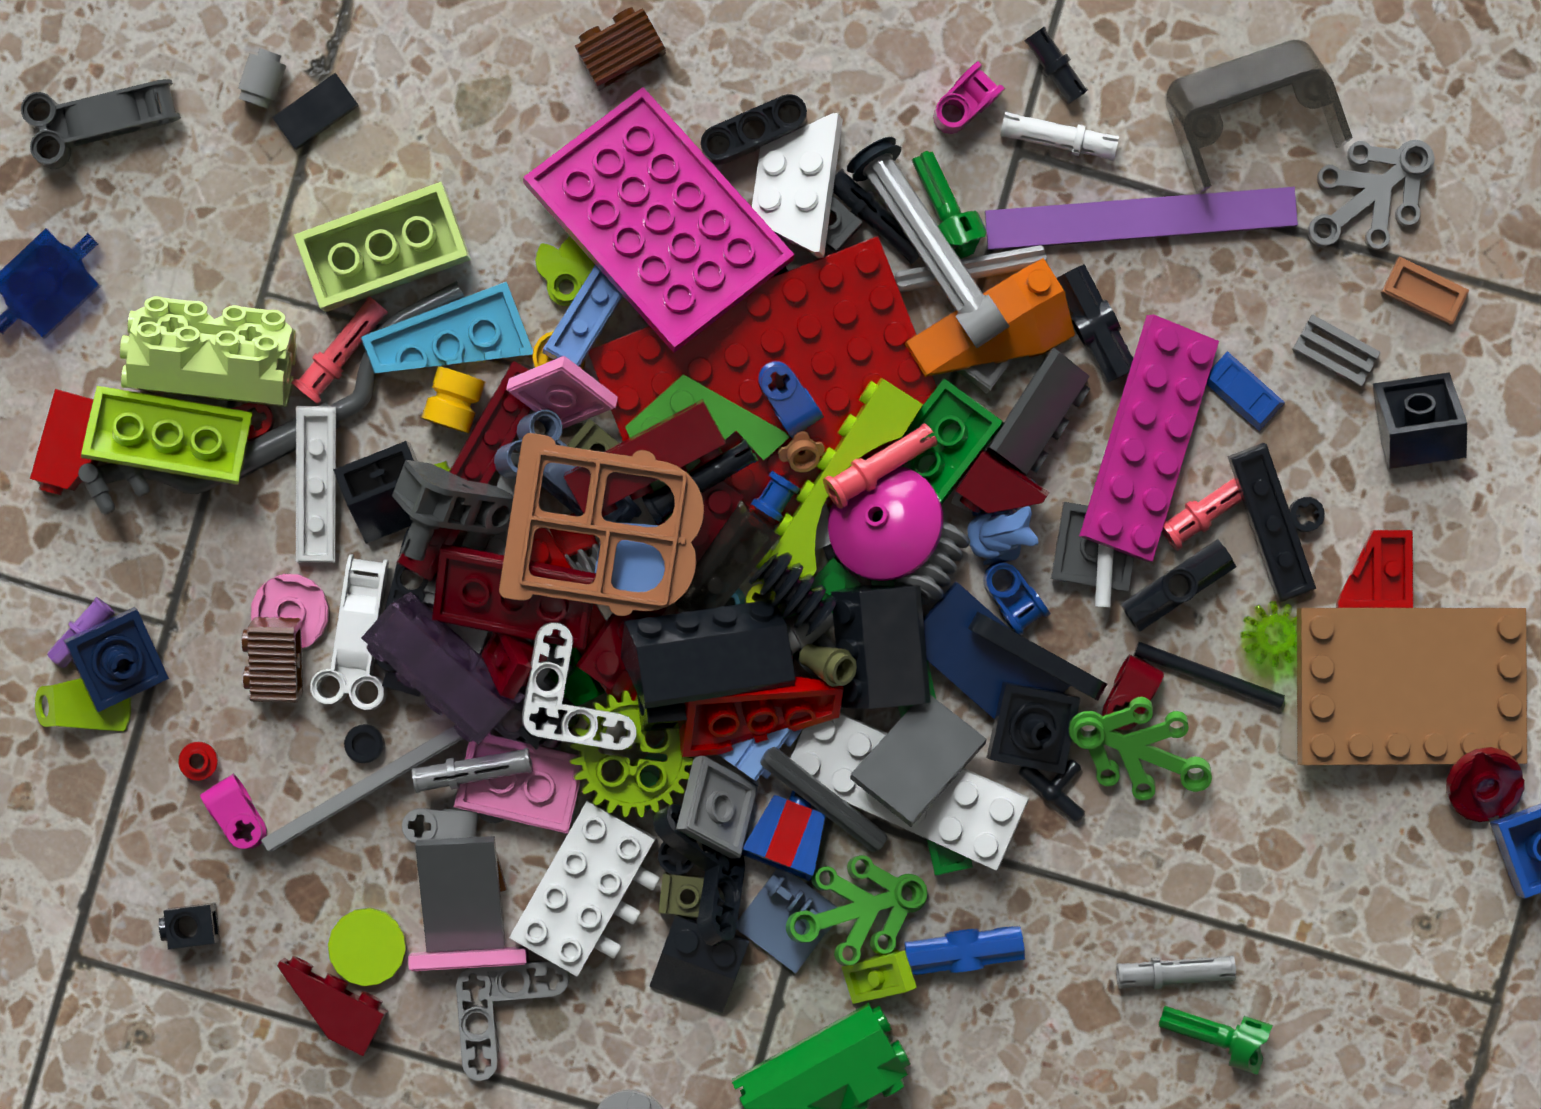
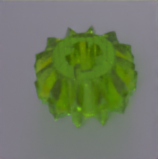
(1260, 638)

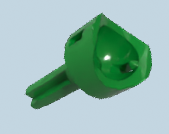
(957, 227)
(1242, 1042)

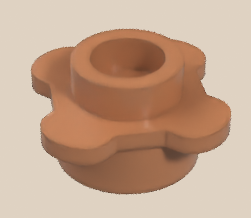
(804, 460)

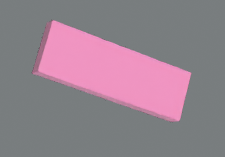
(468, 959)

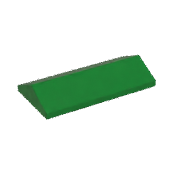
(962, 433)

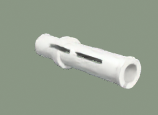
(1059, 136)

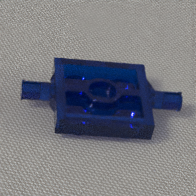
(46, 283)

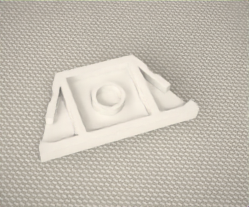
(798, 182)

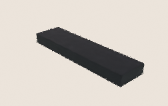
(1271, 522)

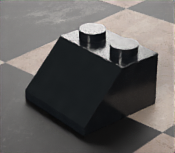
(1420, 420)
(695, 969)

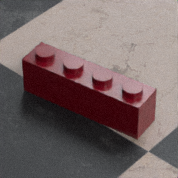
(674, 440)

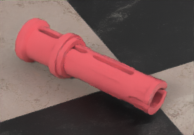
(328, 364)
(865, 473)
(1198, 515)

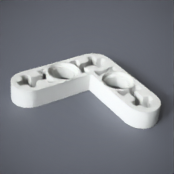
(553, 699)

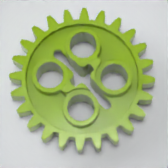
(627, 788)

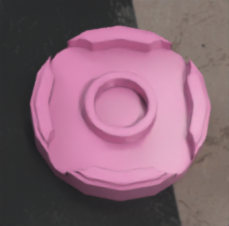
(294, 598)

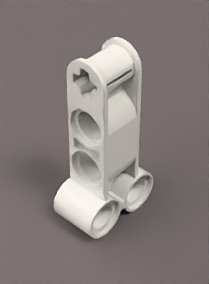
(359, 608)

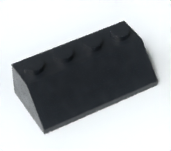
(707, 653)

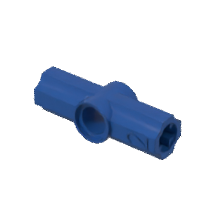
(965, 950)

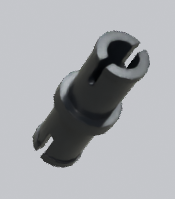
(1056, 65)

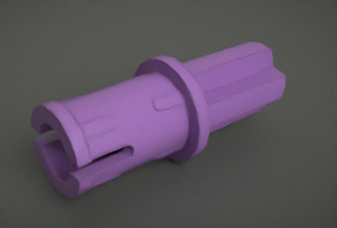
(93, 615)

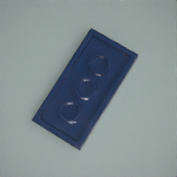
(971, 660)

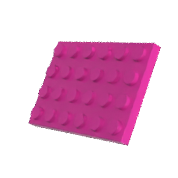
(658, 219)

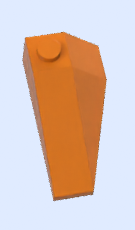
(1031, 305)

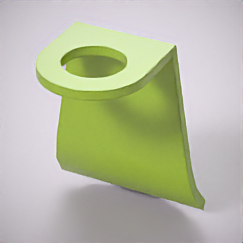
(73, 708)

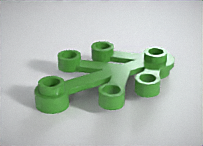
(1136, 747)
(863, 907)

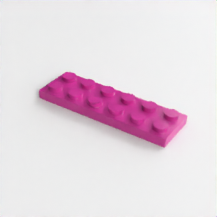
(1149, 438)

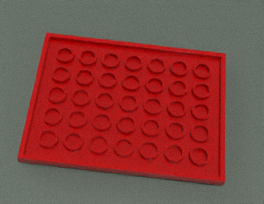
(826, 320)

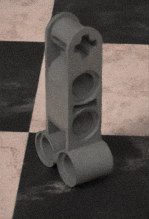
(97, 117)

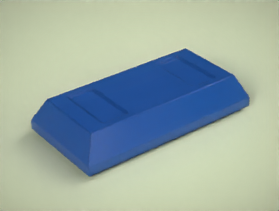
(1243, 391)

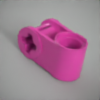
(971, 94)
(230, 807)

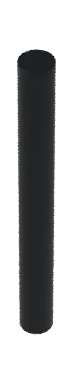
(1209, 675)

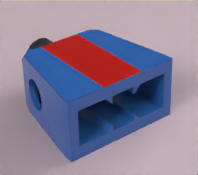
(787, 836)

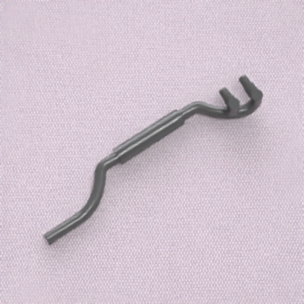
(265, 448)

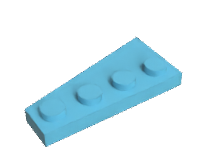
(459, 332)

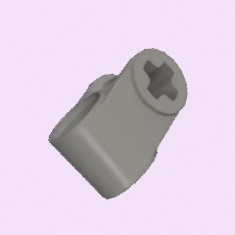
(444, 824)

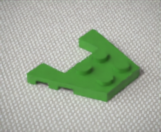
(729, 417)

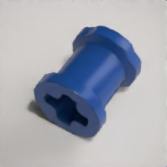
(776, 496)

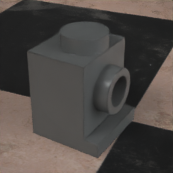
(843, 229)

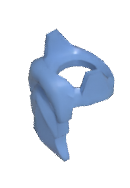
(1000, 534)

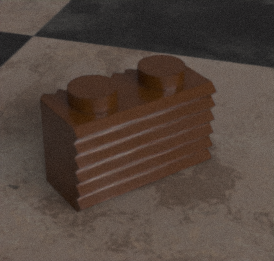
(620, 47)
(273, 660)

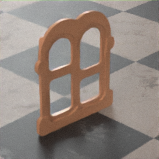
(670, 538)

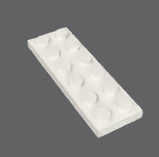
(967, 817)

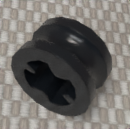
(1303, 503)

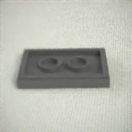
(918, 759)
(460, 894)

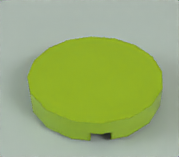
(367, 946)

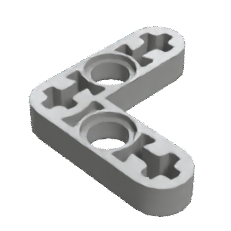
(493, 992)

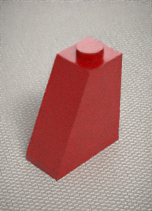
(62, 443)

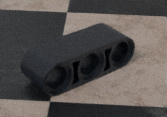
(767, 115)

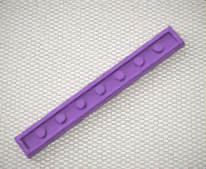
(1141, 218)

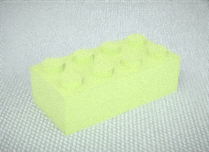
(382, 247)

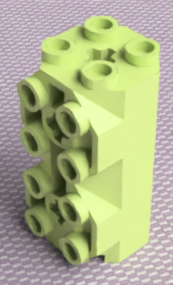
(228, 358)

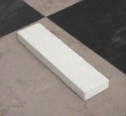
(315, 483)

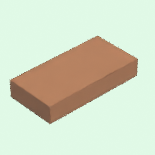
(1425, 291)

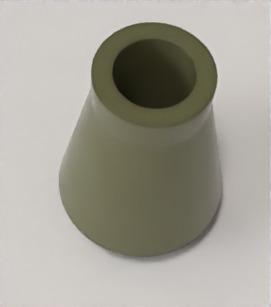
(831, 664)

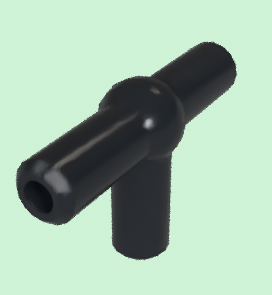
(1053, 790)

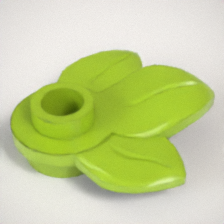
(561, 265)

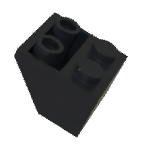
(369, 490)

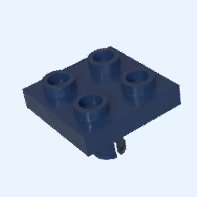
(116, 659)

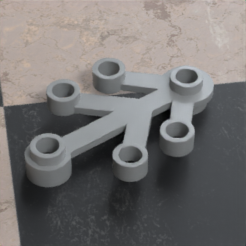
(1376, 189)

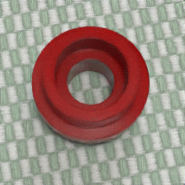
(210, 761)

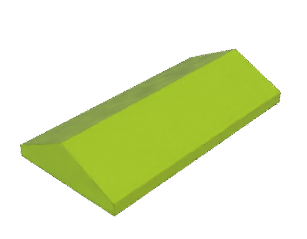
(167, 435)

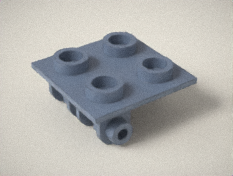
(767, 917)

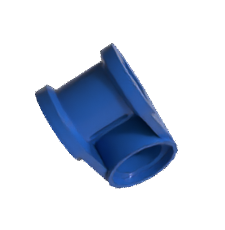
(792, 402)
(1015, 598)

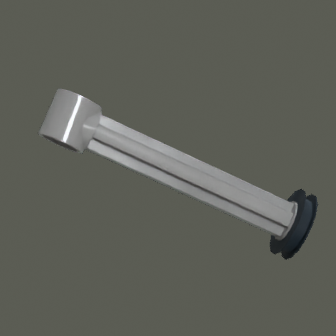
(975, 310)

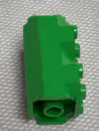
(830, 1068)

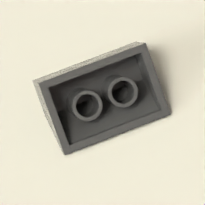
(1040, 413)

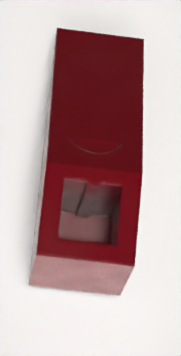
(338, 1012)

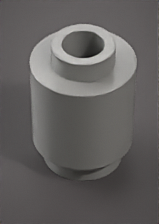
(261, 78)

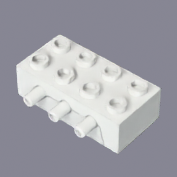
(586, 889)

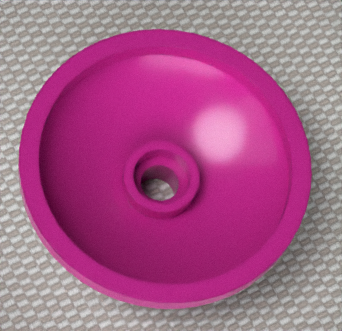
(900, 539)

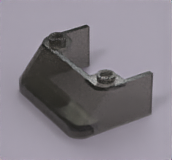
(1196, 98)

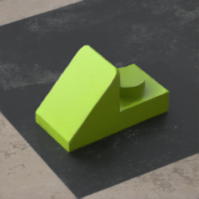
(879, 976)

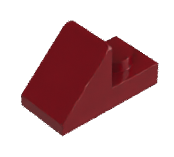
(509, 662)

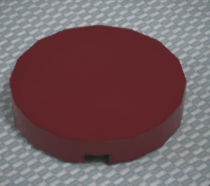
(1485, 784)

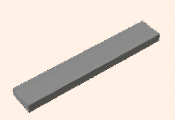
(361, 789)

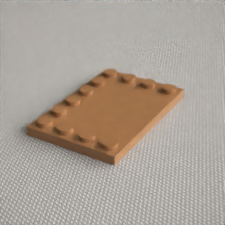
(1410, 684)

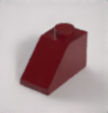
(998, 486)

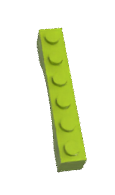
(880, 420)

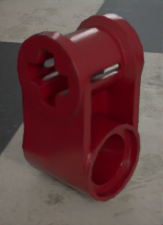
(1132, 681)

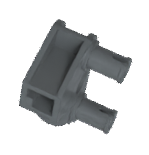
(437, 497)

